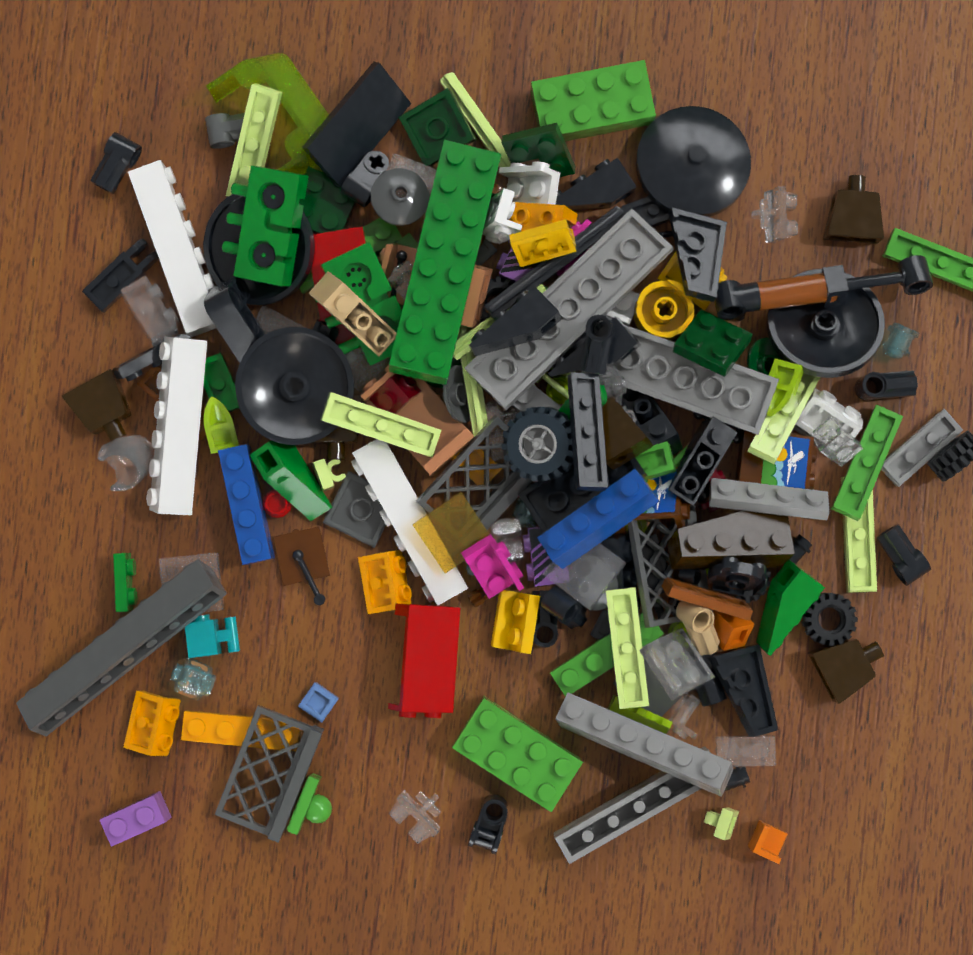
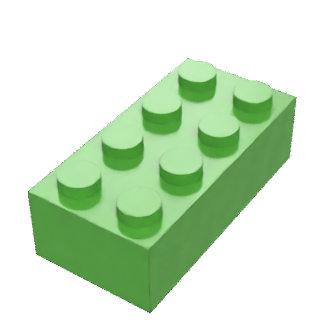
(595, 100)
(517, 754)

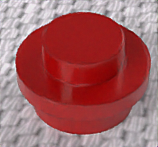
(276, 505)

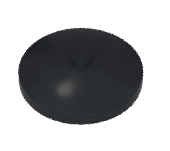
(693, 161)
(222, 264)
(831, 338)
(287, 384)

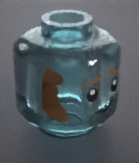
(193, 679)

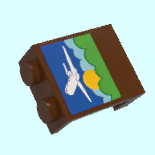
(790, 468)
(668, 506)

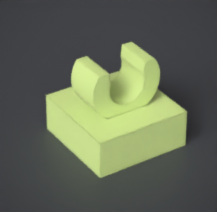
(324, 474)
(723, 822)

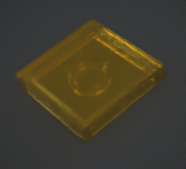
(450, 531)

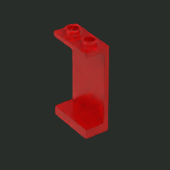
(428, 660)

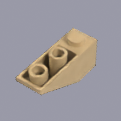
(353, 313)

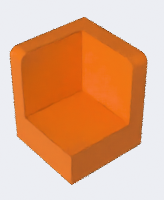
(731, 630)
(767, 841)

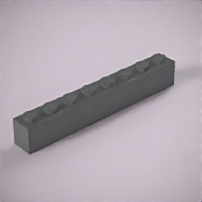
(121, 648)

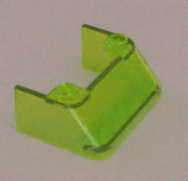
(296, 98)

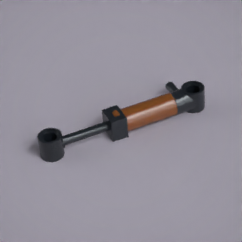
(827, 287)

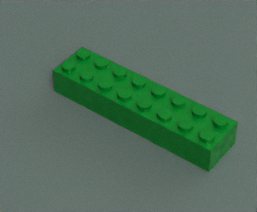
(444, 262)

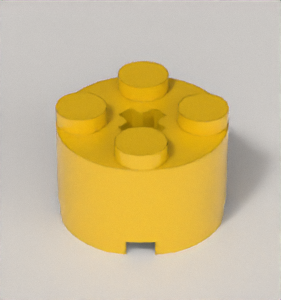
(661, 294)

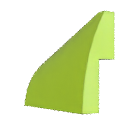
(641, 715)

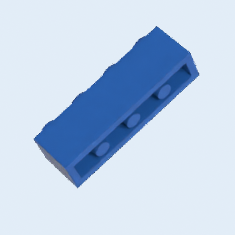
(246, 504)
(598, 519)

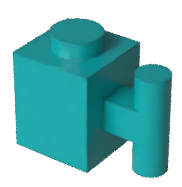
(205, 638)

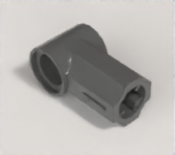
(223, 129)

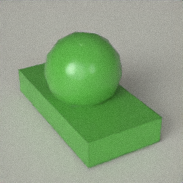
(313, 807)

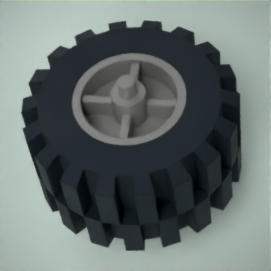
(539, 443)

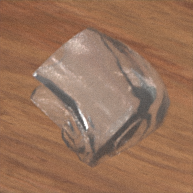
(129, 459)

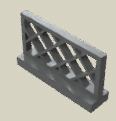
(502, 493)
(643, 568)
(293, 782)

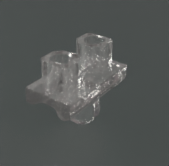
(774, 215)
(425, 824)

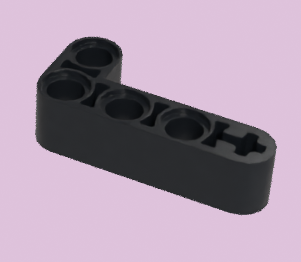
(232, 316)

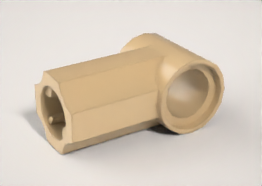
(699, 627)

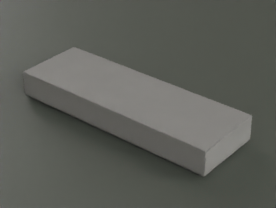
(920, 447)

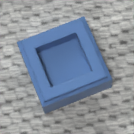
(318, 702)

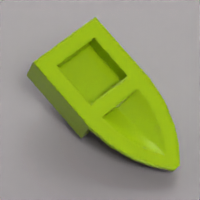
(789, 380)
(219, 426)

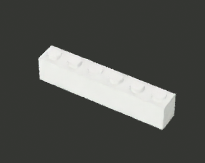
(174, 244)
(177, 426)
(401, 510)

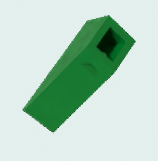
(291, 477)
(787, 601)

